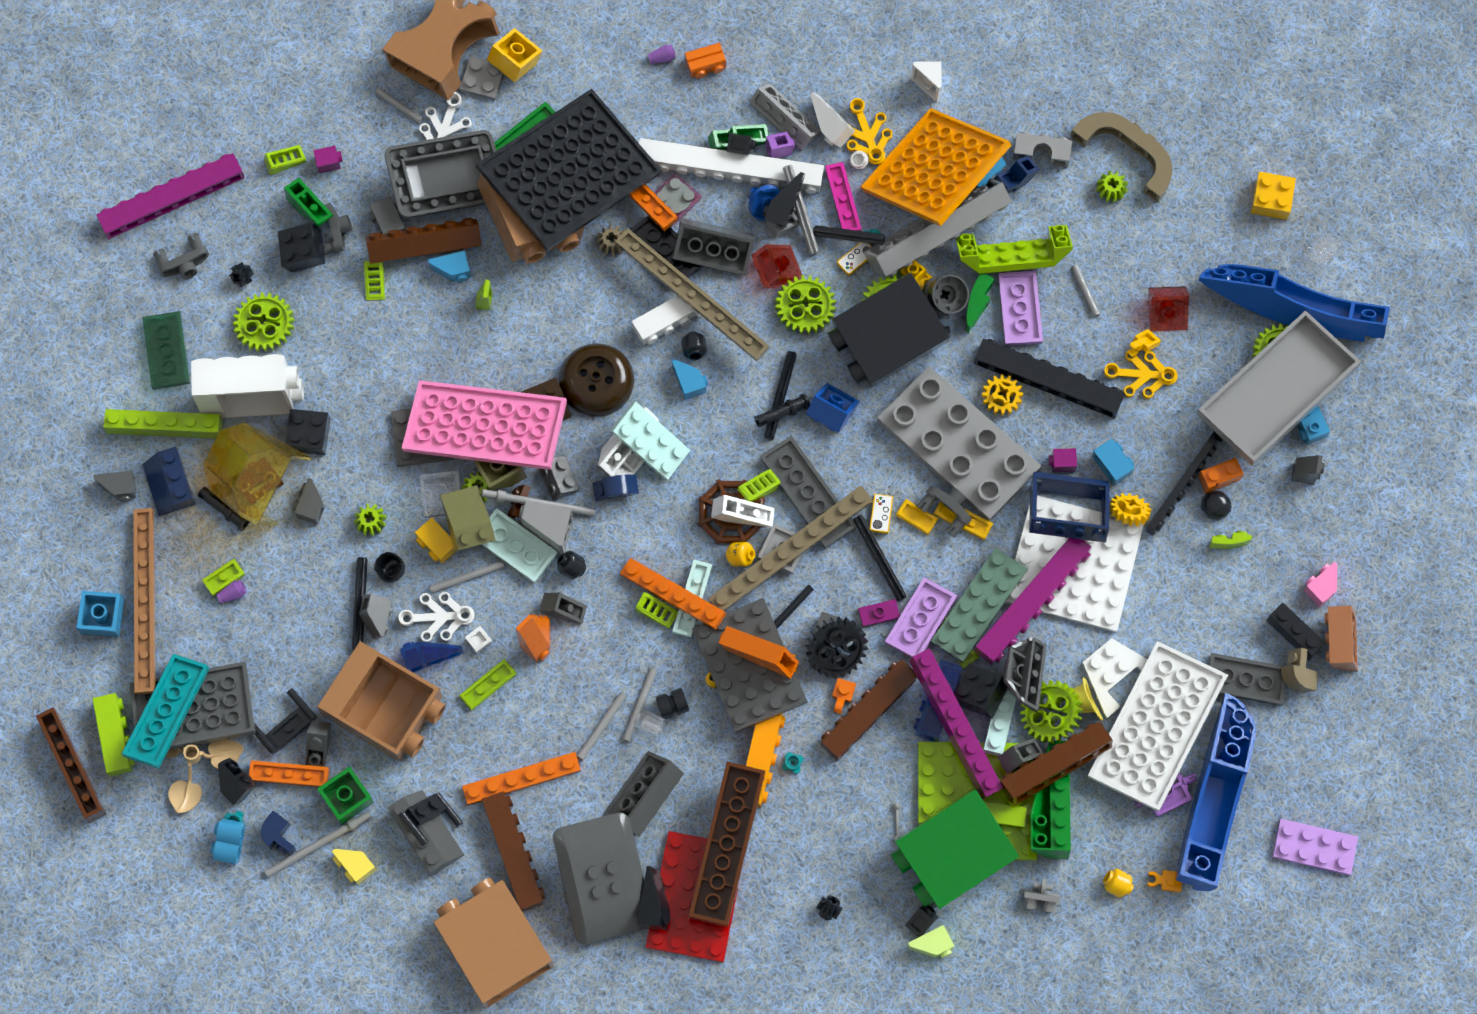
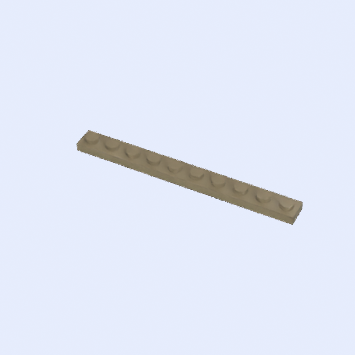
(692, 294)
(791, 549)

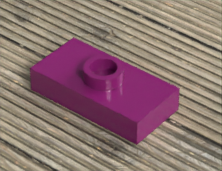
(879, 613)

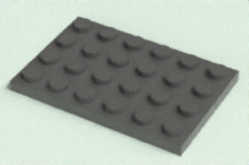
(747, 689)
(218, 711)

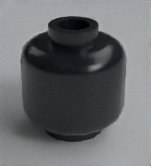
(694, 345)
(571, 564)

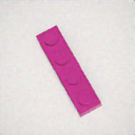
(842, 196)

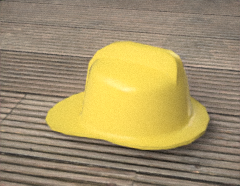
(1088, 704)

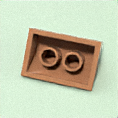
(1341, 638)

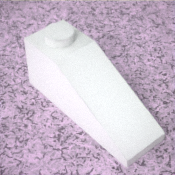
(830, 122)
(742, 511)

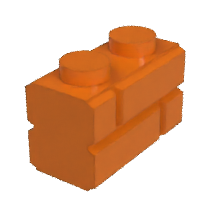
(705, 60)
(1220, 475)

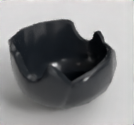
(1216, 505)
(389, 562)

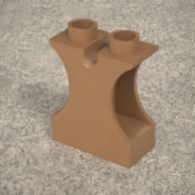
(434, 48)

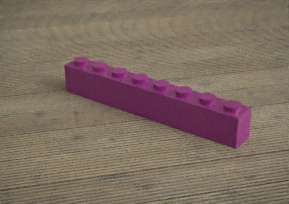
(170, 196)
(1032, 599)
(955, 724)

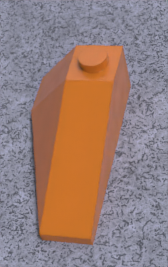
(535, 636)

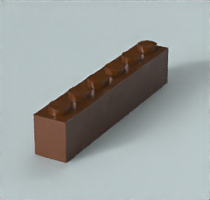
(423, 240)
(869, 709)
(1056, 763)
(71, 765)
(512, 851)

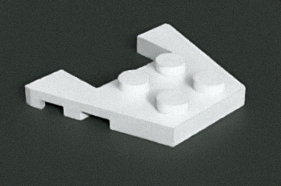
(1109, 667)

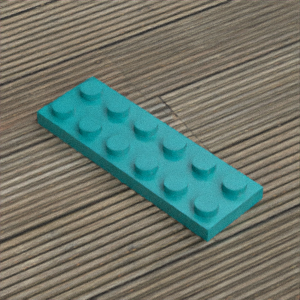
(165, 711)

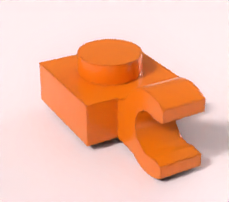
(843, 693)

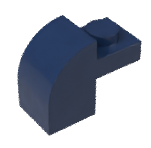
(1019, 174)
(615, 486)
(272, 833)

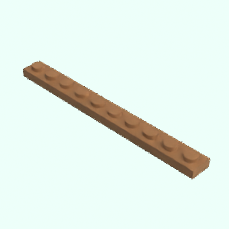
(144, 601)

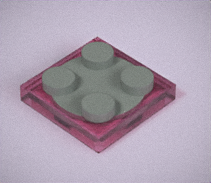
(678, 196)

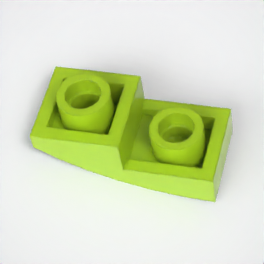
(1236, 540)

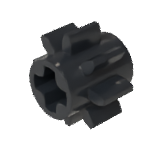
(241, 274)
(829, 907)

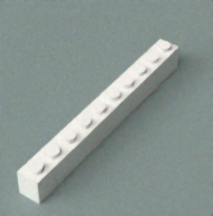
(730, 165)

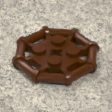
(725, 526)

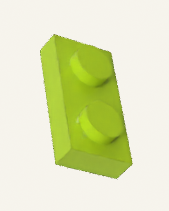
(223, 577)

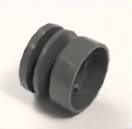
(954, 290)

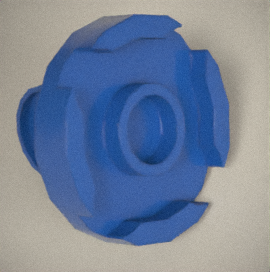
(760, 198)

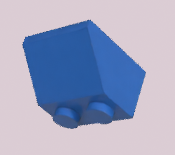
(832, 407)

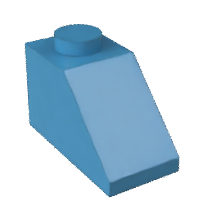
(451, 266)
(689, 379)

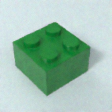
(345, 795)

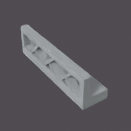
(783, 116)

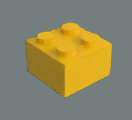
(514, 55)
(1273, 195)

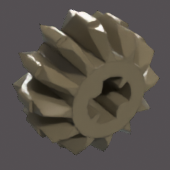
(604, 240)

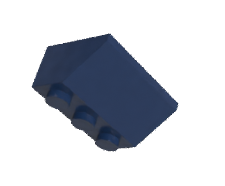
(168, 481)

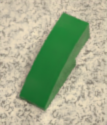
(719, 138)
(978, 300)

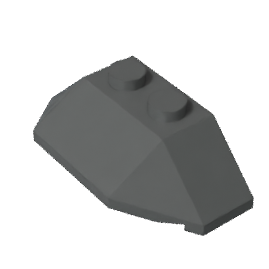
(1025, 671)

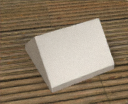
(928, 78)

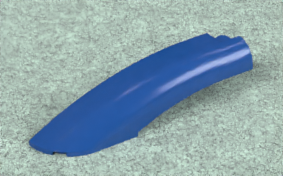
(1285, 300)
(1217, 796)

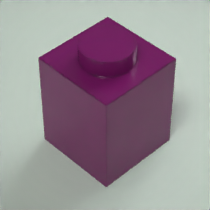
(328, 159)
(1063, 460)

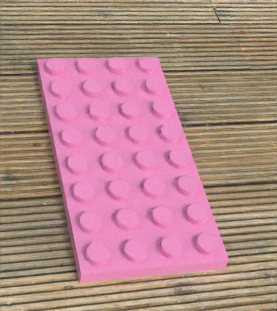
(484, 424)

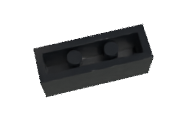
(1295, 630)

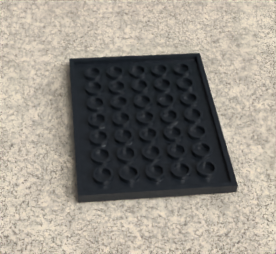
(568, 169)

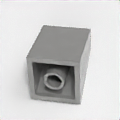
(547, 523)

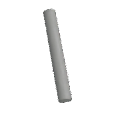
(401, 107)
(1085, 290)

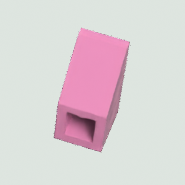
(1323, 586)

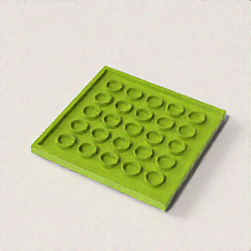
(945, 779)

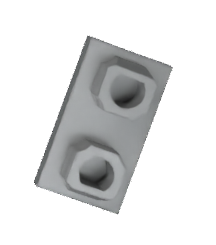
(1050, 899)

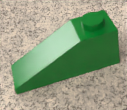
(306, 202)

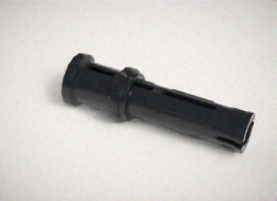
(790, 408)
(219, 505)

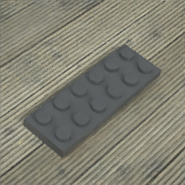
(804, 486)

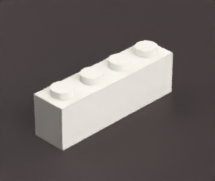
(663, 320)

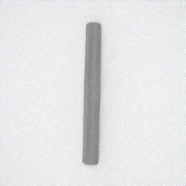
(802, 214)

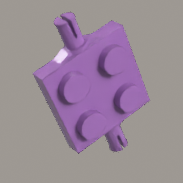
(1177, 795)

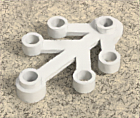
(445, 129)
(440, 616)

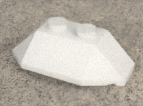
(618, 458)

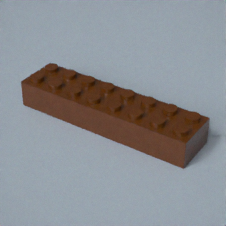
(727, 844)

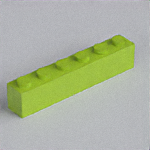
(162, 423)

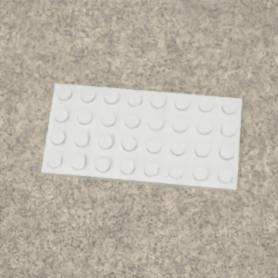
(1158, 726)

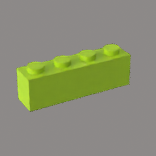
(112, 733)

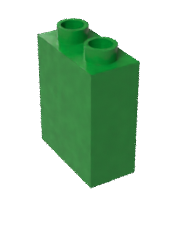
(953, 850)

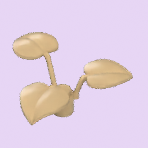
(185, 795)

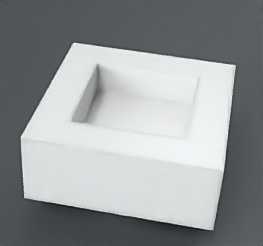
(478, 639)

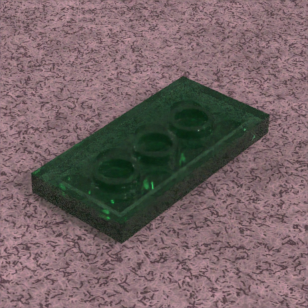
(166, 350)

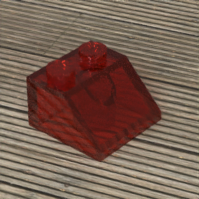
(776, 265)
(1168, 308)

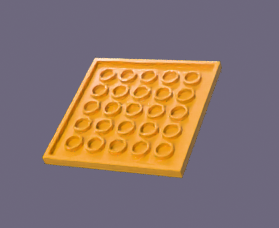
(935, 166)

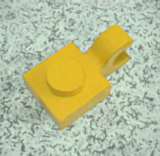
(1143, 341)

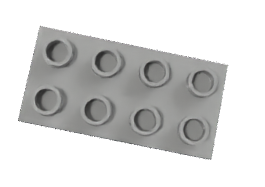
(1278, 388)
(958, 443)

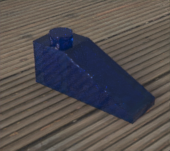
(424, 654)

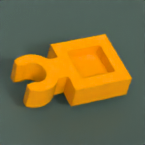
(1167, 881)

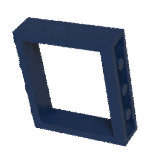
(1073, 487)

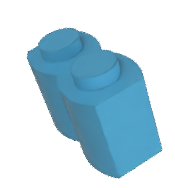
(228, 841)

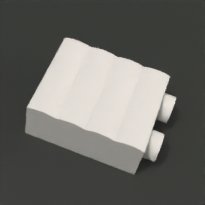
(245, 386)

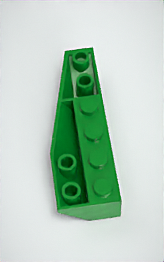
(1051, 819)

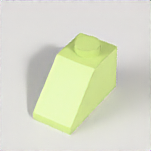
(933, 943)

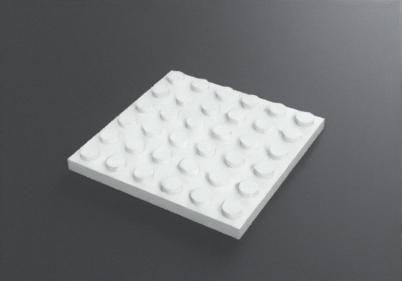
(1101, 584)

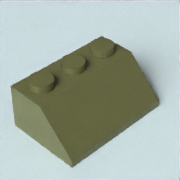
(500, 475)

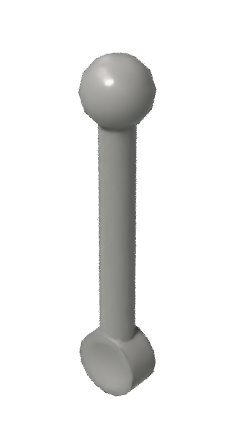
(896, 806)

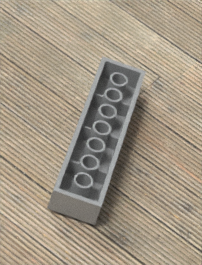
(924, 235)

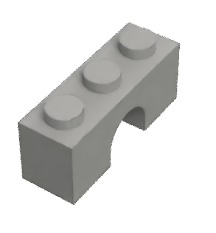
(1057, 148)

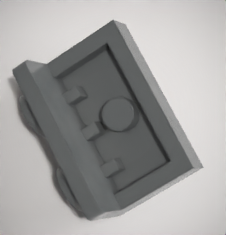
(559, 479)

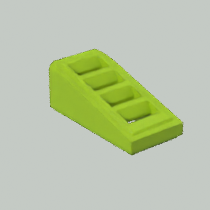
(279, 167)
(367, 273)
(484, 296)
(768, 479)
(646, 612)

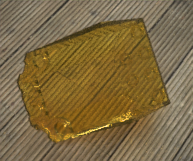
(247, 469)

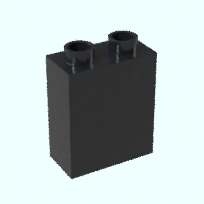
(888, 331)

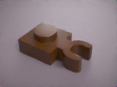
(522, 490)

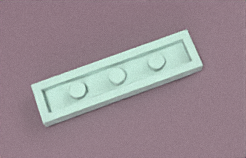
(695, 584)
(999, 726)

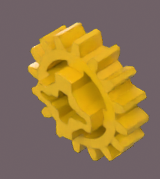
(1000, 387)
(1129, 509)

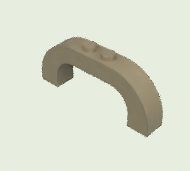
(1135, 138)

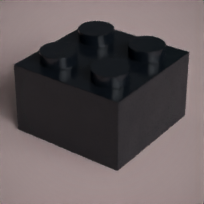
(301, 247)
(308, 431)
(980, 691)

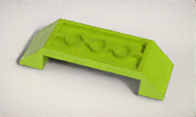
(1015, 255)

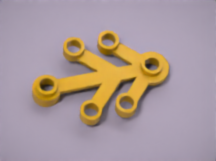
(869, 135)
(1143, 374)

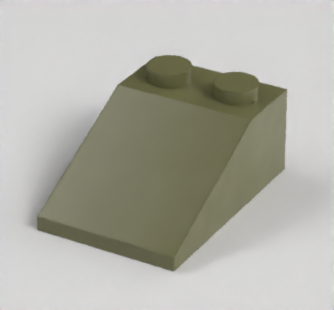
(467, 518)

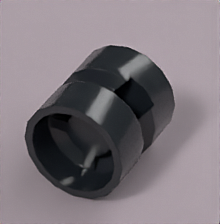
(674, 703)

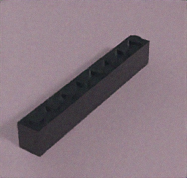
(1049, 378)

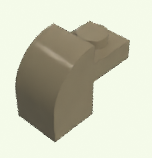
(1296, 674)

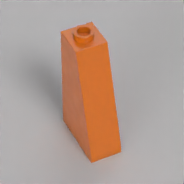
(759, 651)

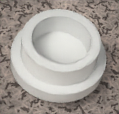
(859, 160)

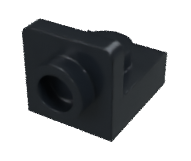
(741, 143)
(922, 920)

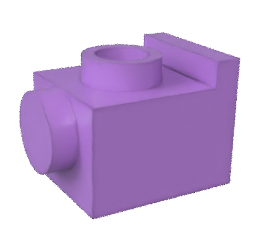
(779, 145)

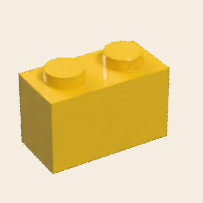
(435, 540)

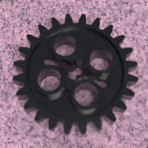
(826, 661)

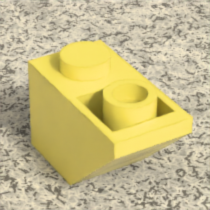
(355, 863)

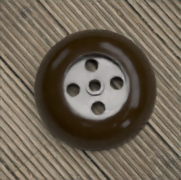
(607, 397)

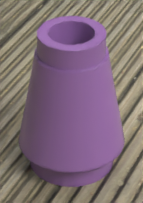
(662, 54)
(232, 592)

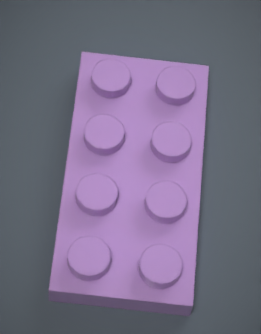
(1020, 308)
(921, 618)
(1315, 847)

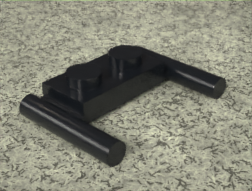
(289, 727)
(425, 811)

